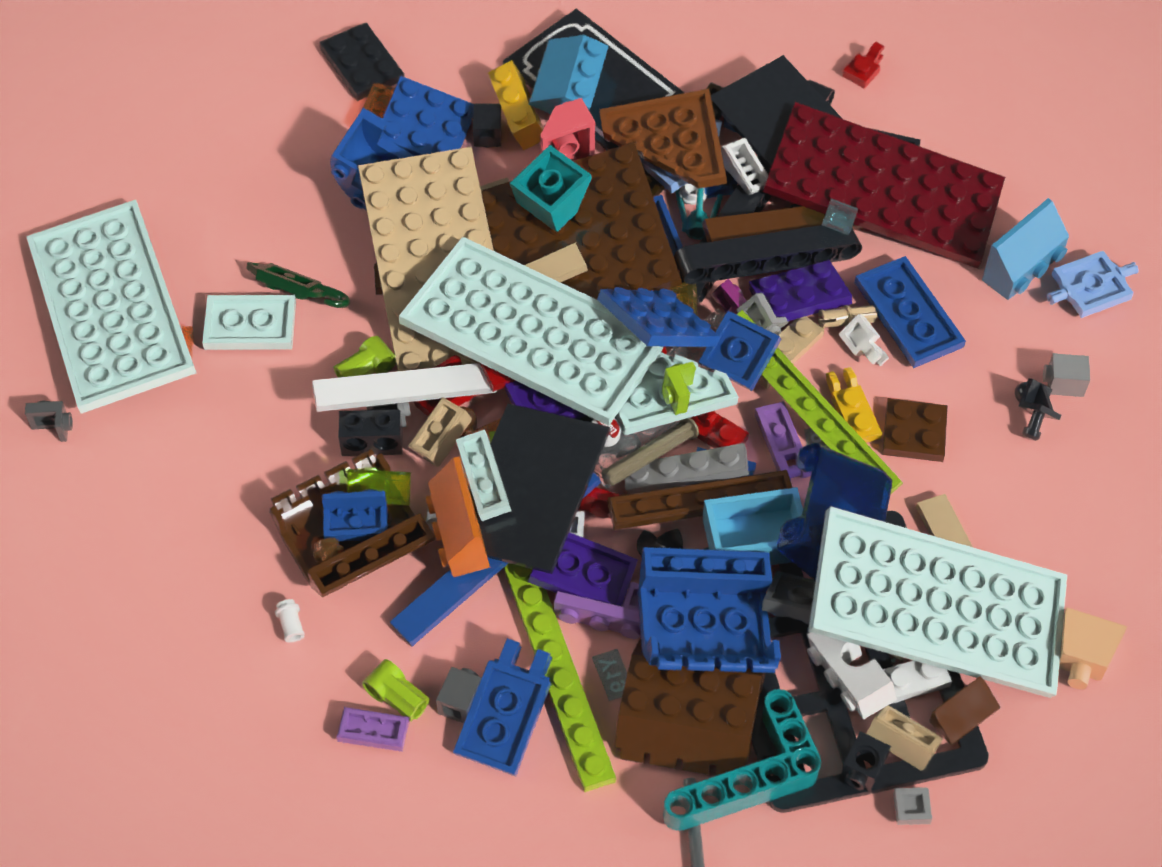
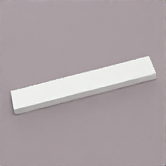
(400, 387)

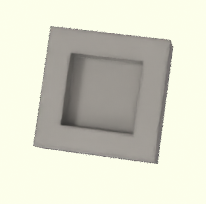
(912, 806)

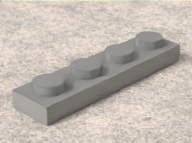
(690, 469)

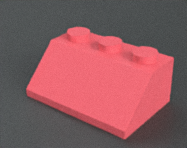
(570, 130)

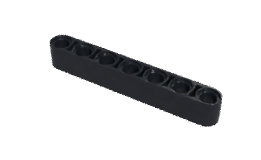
(764, 253)

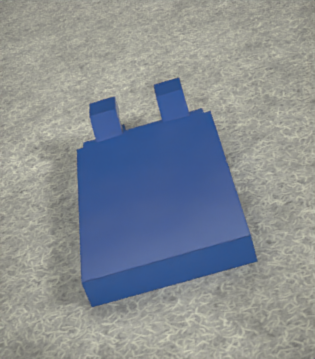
(505, 710)

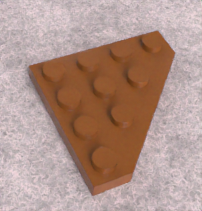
(672, 134)

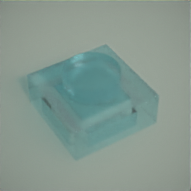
(839, 216)

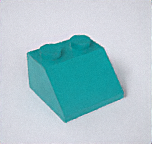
(551, 188)

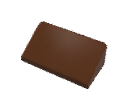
(964, 711)

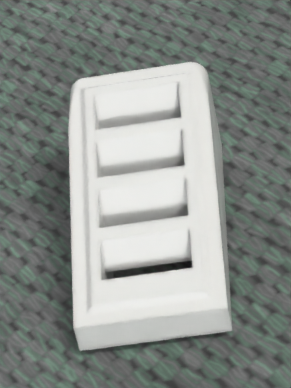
(747, 156)

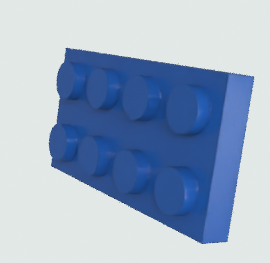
(910, 312)

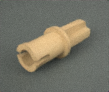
(845, 315)

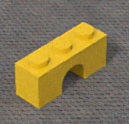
(514, 100)

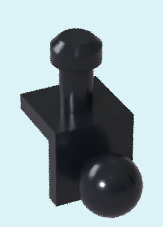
(1035, 399)

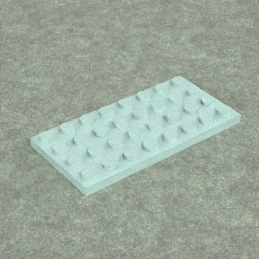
(110, 306)
(530, 330)
(939, 602)

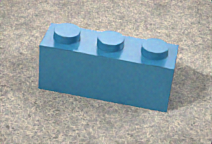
(568, 72)
(1026, 251)

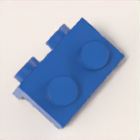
(354, 515)

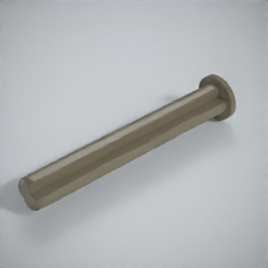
(651, 451)

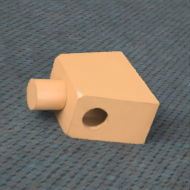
(1087, 646)

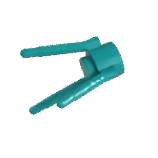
(693, 223)

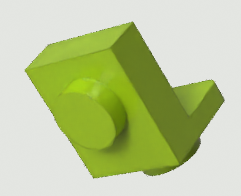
(675, 386)

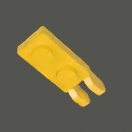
(853, 405)

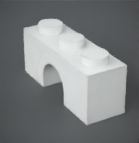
(863, 687)

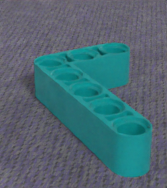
(753, 775)

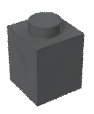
(457, 693)

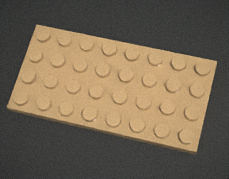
(415, 219)

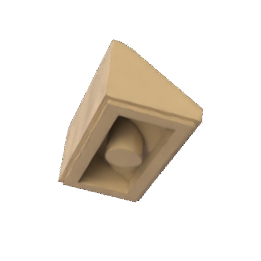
(440, 432)
(905, 736)

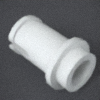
(290, 620)

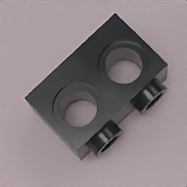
(370, 430)

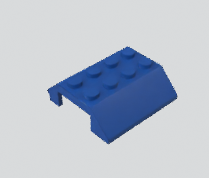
(706, 610)

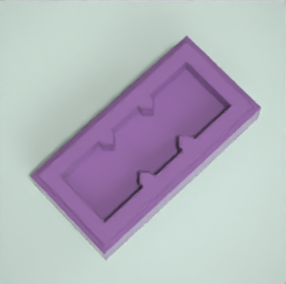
(373, 729)

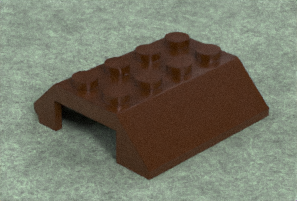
(302, 526)
(687, 716)

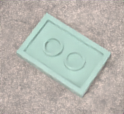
(249, 322)

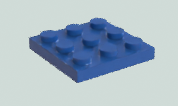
(426, 119)
(658, 317)

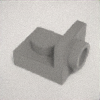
(761, 313)

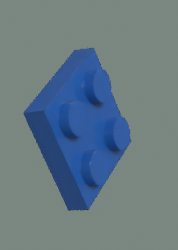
(741, 350)

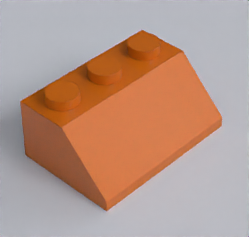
(456, 521)

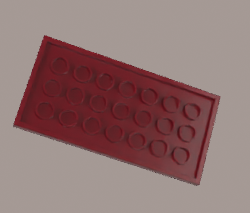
(892, 183)

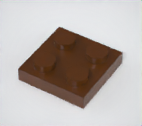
(915, 430)

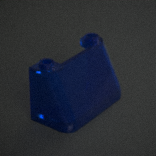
(835, 483)

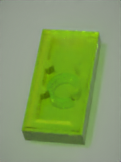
(394, 483)

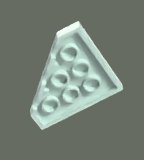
(647, 405)

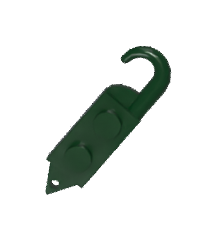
(301, 286)

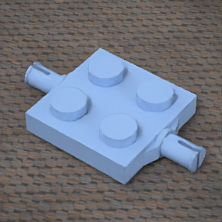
(1092, 284)

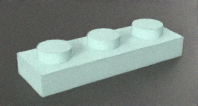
(483, 475)

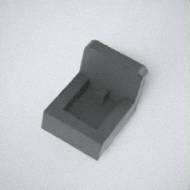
(50, 415)

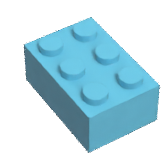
(751, 521)

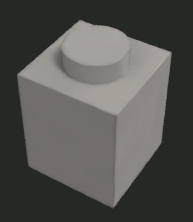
(1067, 374)

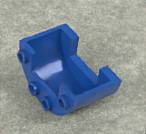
(362, 146)

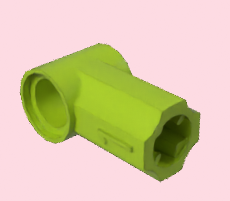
(371, 358)
(389, 685)

